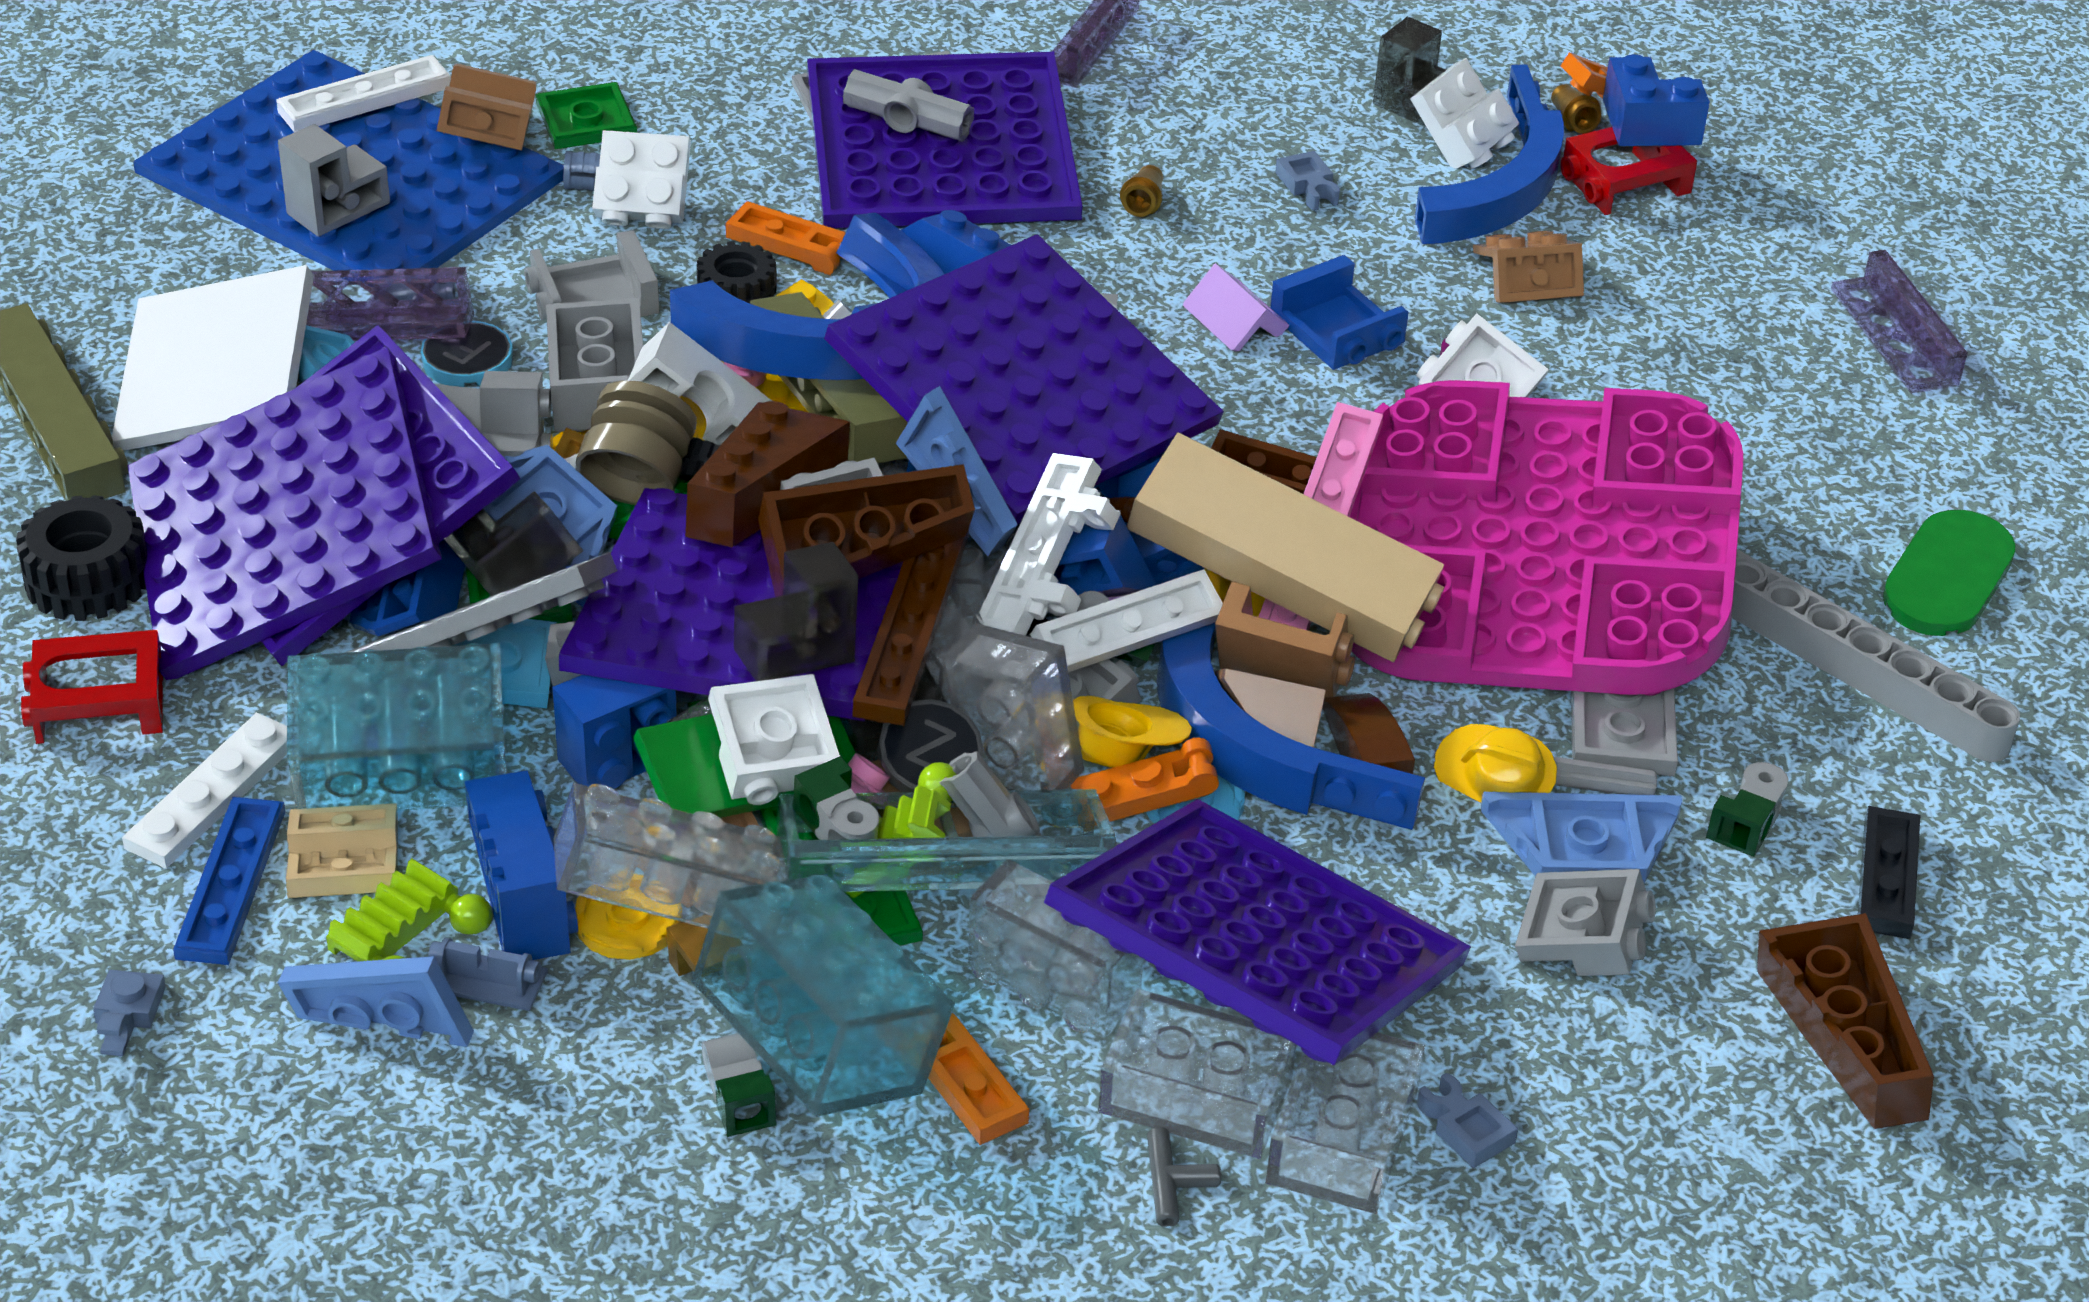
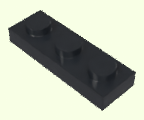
(1889, 871)

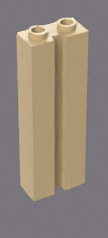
(1286, 546)

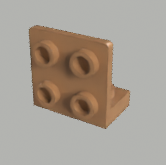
(1535, 267)

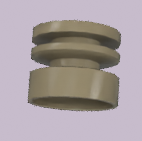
(635, 440)

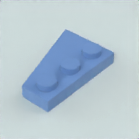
(939, 440)
(392, 992)

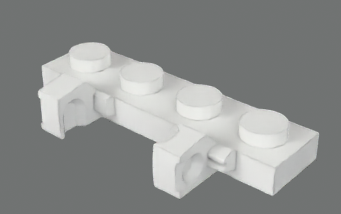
(1026, 579)

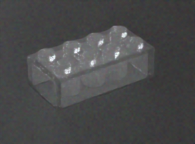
(657, 855)

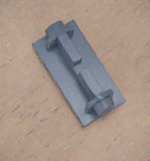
(494, 979)

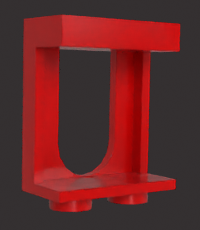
(1600, 182)
(95, 701)

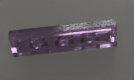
(1091, 38)
(398, 318)
(1913, 324)

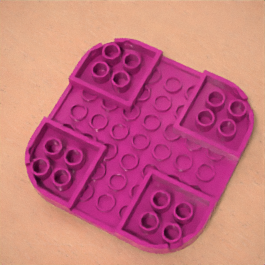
(1569, 531)

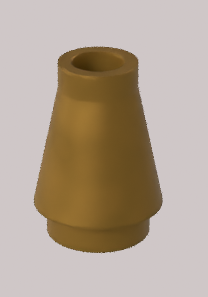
(1578, 110)
(1143, 192)

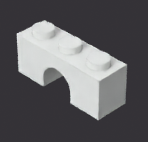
(691, 371)

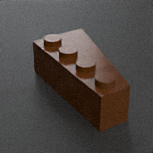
(754, 459)
(868, 519)
(1850, 1013)

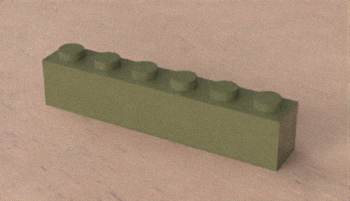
(54, 412)
(873, 421)

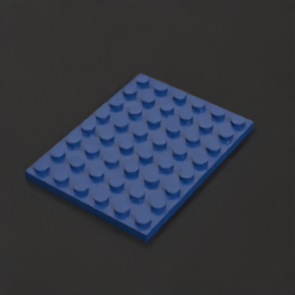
(439, 184)

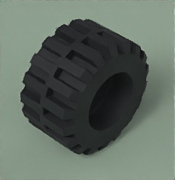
(83, 557)

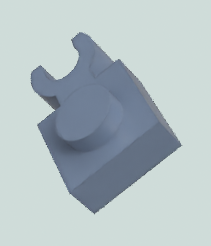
(1308, 175)
(1469, 1126)

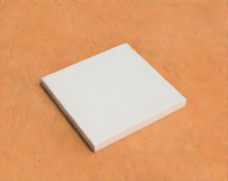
(210, 355)

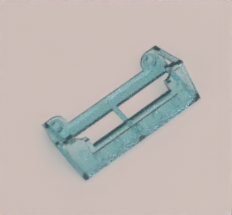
(951, 860)

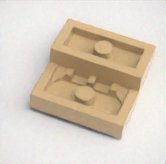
(341, 849)

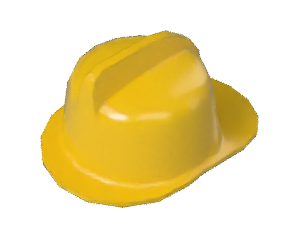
(1124, 732)
(1494, 760)

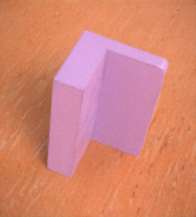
(1231, 309)

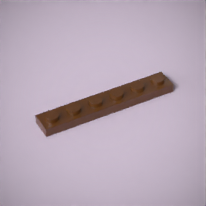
(907, 634)

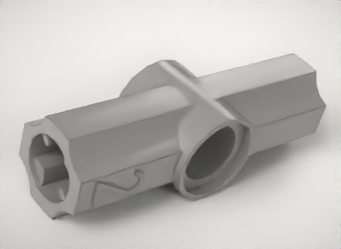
(908, 105)
(986, 800)

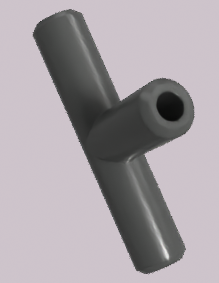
(1168, 1177)

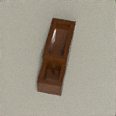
(1368, 731)

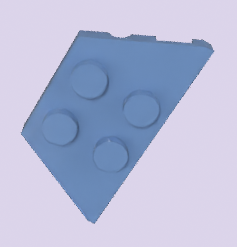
(571, 497)
(1583, 829)

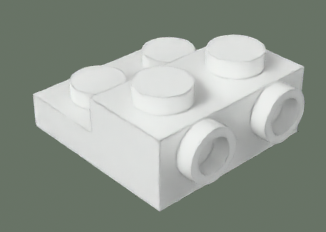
(1464, 116)
(641, 178)
(1484, 354)
(770, 734)

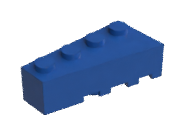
(519, 865)

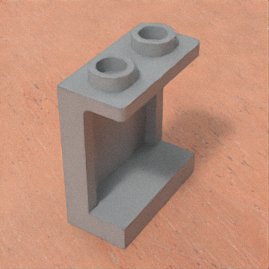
(596, 279)

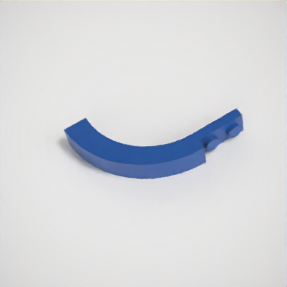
(1506, 194)
(886, 255)
(757, 336)
(1267, 761)

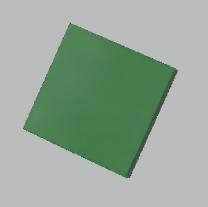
(582, 113)

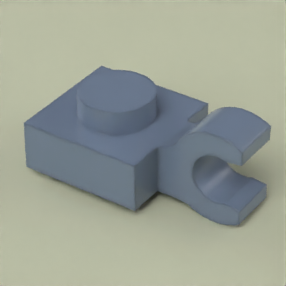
(126, 1003)

